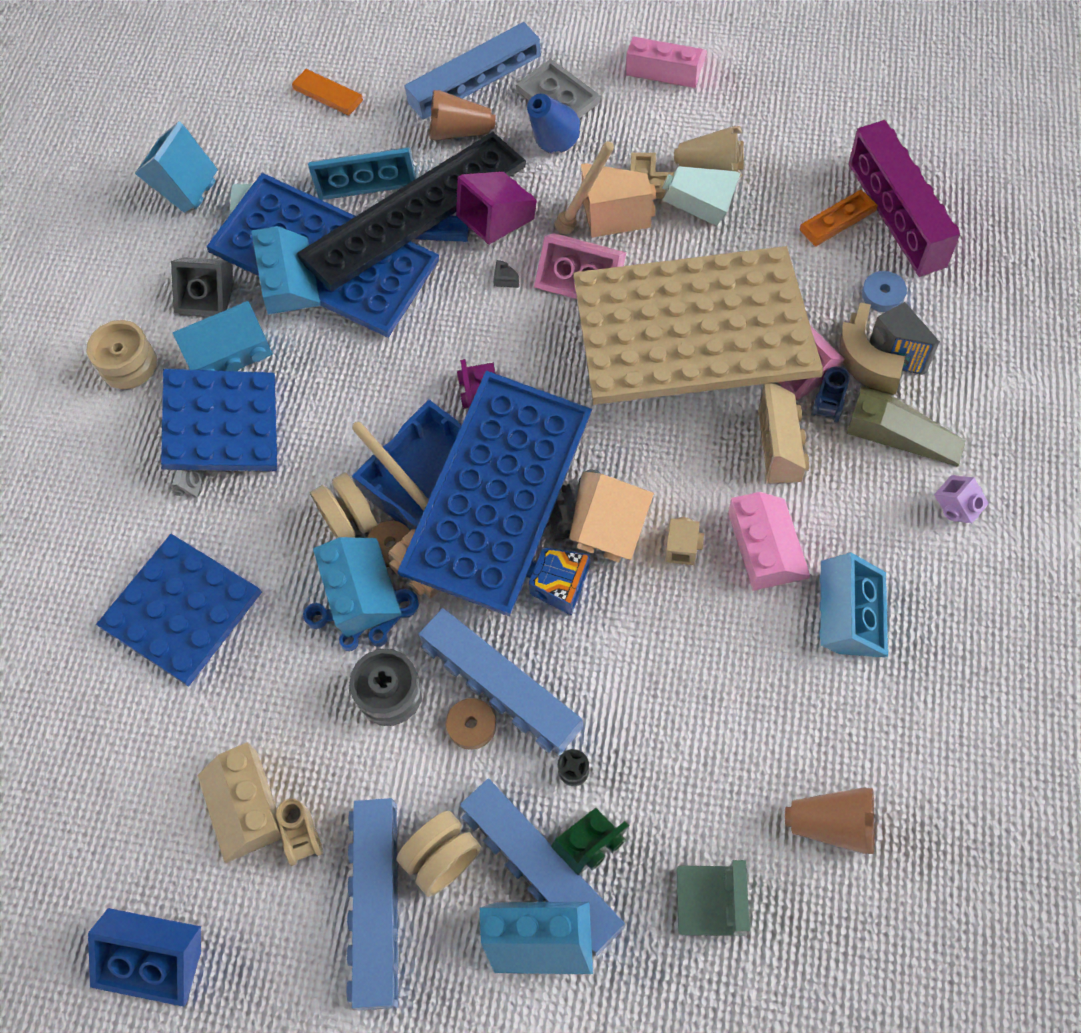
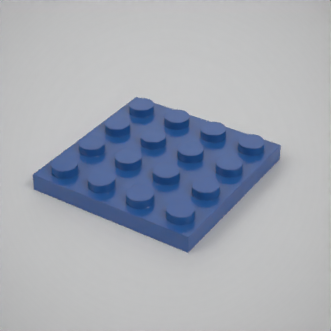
(218, 420)
(179, 609)

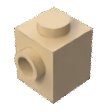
(683, 541)

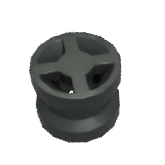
(570, 761)

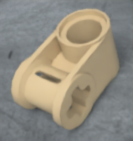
(300, 837)

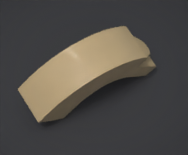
(864, 361)

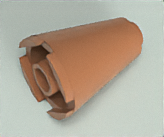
(458, 117)
(836, 819)

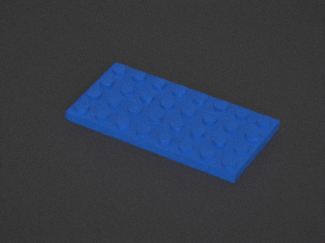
(371, 298)
(495, 493)

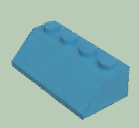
(362, 173)

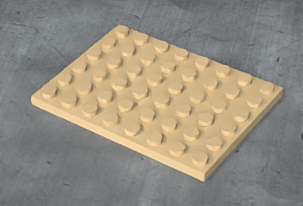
(694, 325)

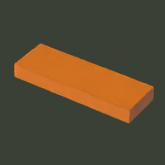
(327, 92)
(838, 217)

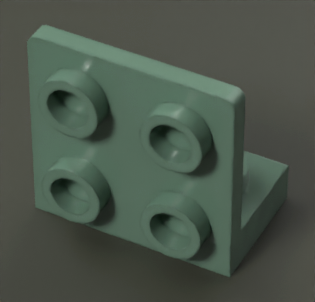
(713, 900)

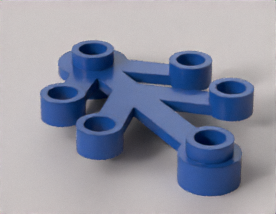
(402, 595)

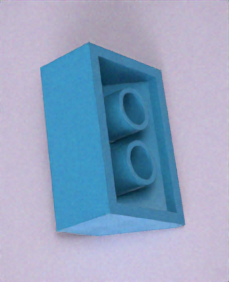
(282, 275)
(224, 340)
(356, 583)
(853, 607)
(537, 937)

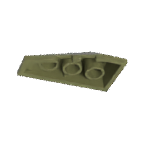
(895, 424)

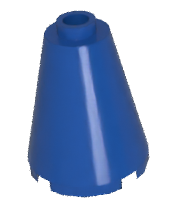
(553, 123)

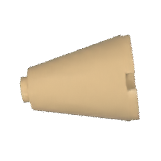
(713, 151)

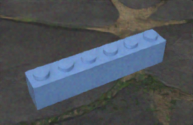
(475, 68)
(501, 681)
(536, 860)
(374, 905)

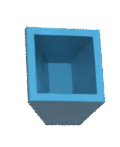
(178, 168)

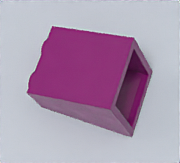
(493, 204)

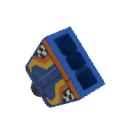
(558, 577)

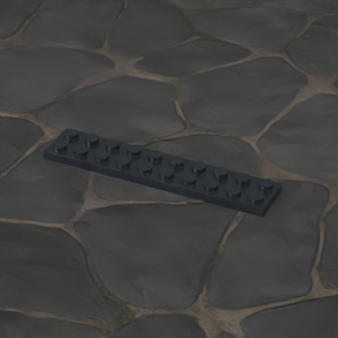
(404, 214)

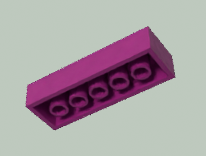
(903, 198)

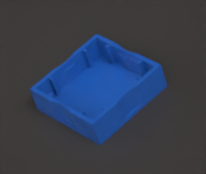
(421, 452)

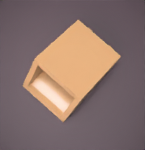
(618, 201)
(609, 515)

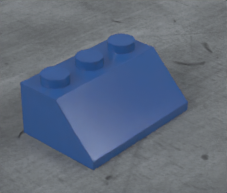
(143, 956)

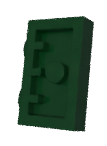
(588, 841)

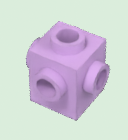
(961, 499)

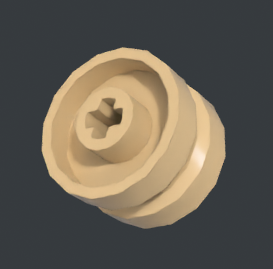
(122, 354)
(344, 508)
(438, 853)

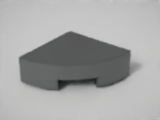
(505, 275)

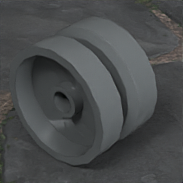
(369, 683)

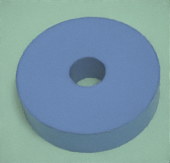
(886, 281)

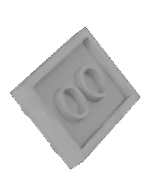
(560, 85)

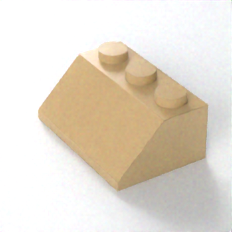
(782, 435)
(239, 802)

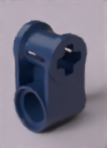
(830, 398)

